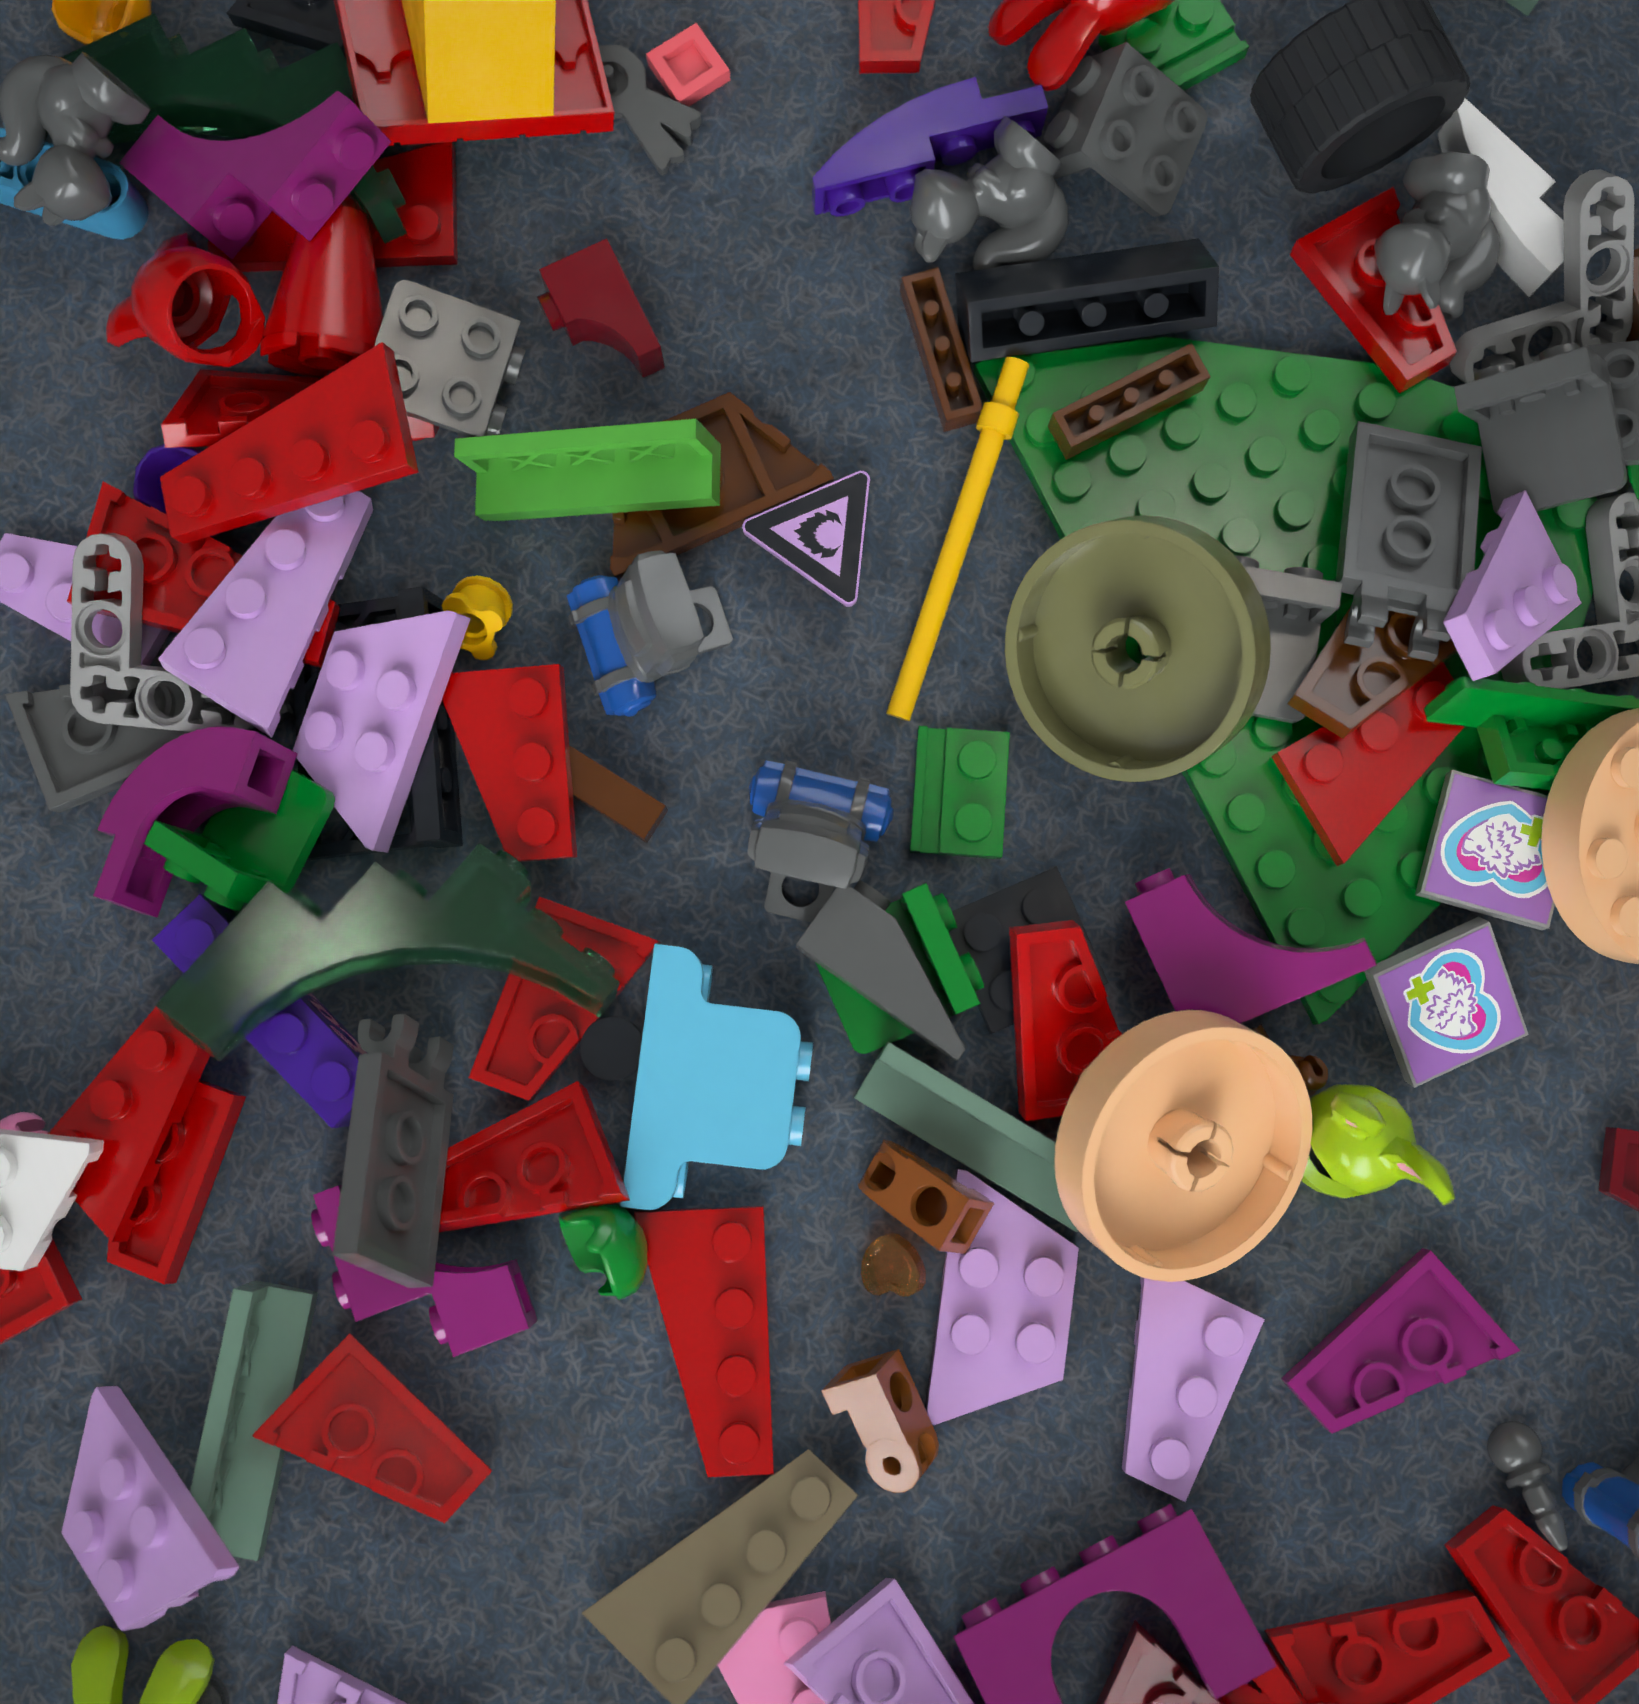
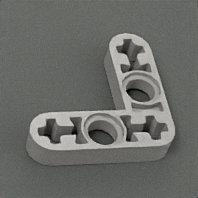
(1577, 313)
(1615, 616)
(122, 662)

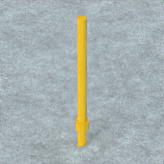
(996, 424)

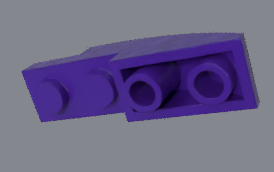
(934, 127)

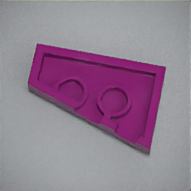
(1396, 1343)

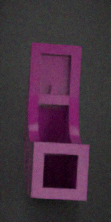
(183, 788)

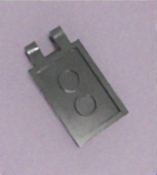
(1406, 531)
(395, 1155)

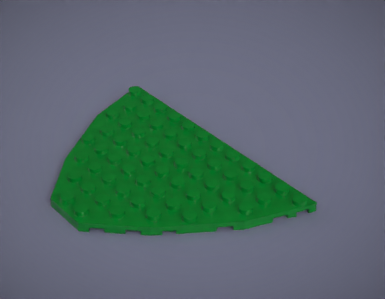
(1265, 476)

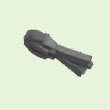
(646, 111)

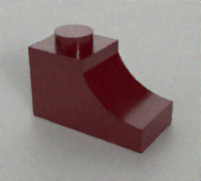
(596, 304)

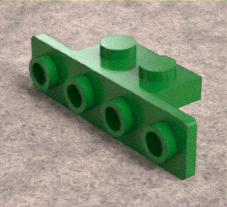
(1524, 725)

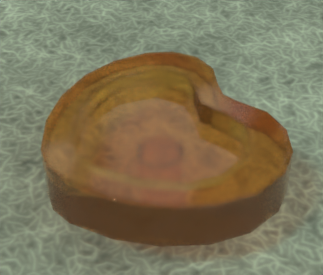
(892, 1266)

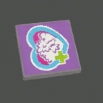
(1488, 851)
(1446, 1001)

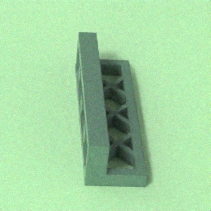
(964, 1128)
(264, 1371)

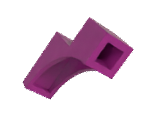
(470, 1302)

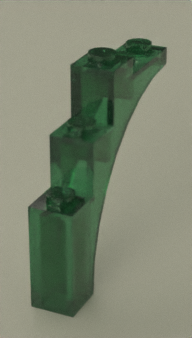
(234, 94)
(283, 950)

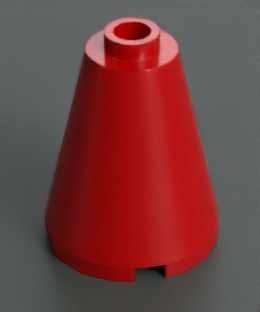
(326, 298)

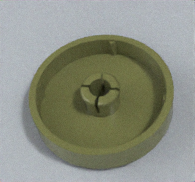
(1188, 612)

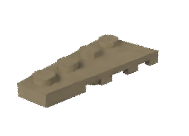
(709, 1588)

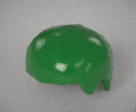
(607, 1242)

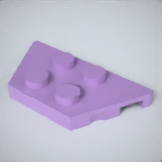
(376, 716)
(1001, 1311)
(136, 1519)

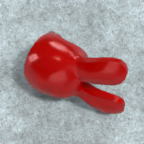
(1069, 34)
(182, 301)

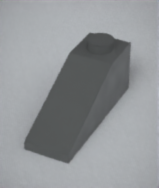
(872, 956)

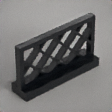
(435, 788)

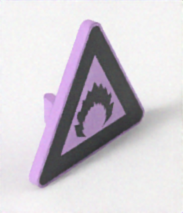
(819, 535)

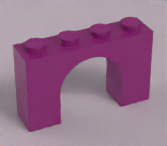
(1167, 1565)

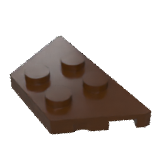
(755, 475)

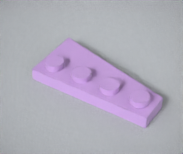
(878, 1656)

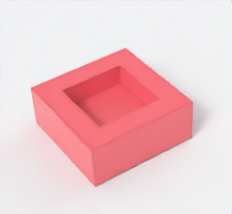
(688, 66)

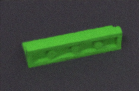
(593, 470)

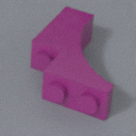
(235, 184)

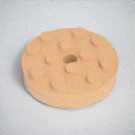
(1594, 838)
(1233, 1154)

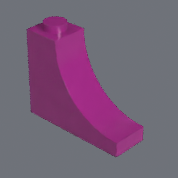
(1219, 966)

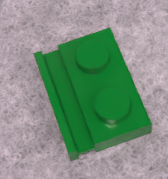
(1184, 40)
(959, 792)

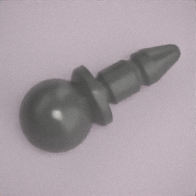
(1518, 1453)

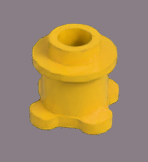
(489, 611)

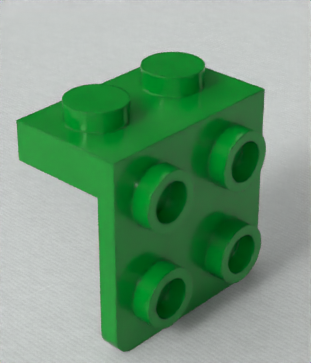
(246, 845)
(953, 977)

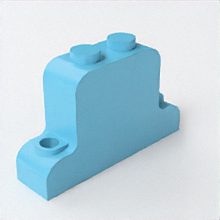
(708, 1083)

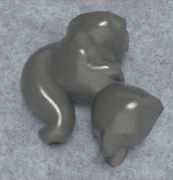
(78, 111)
(1011, 189)
(1445, 240)

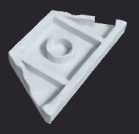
(37, 1190)

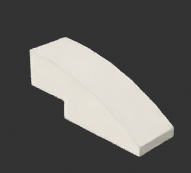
(1527, 228)

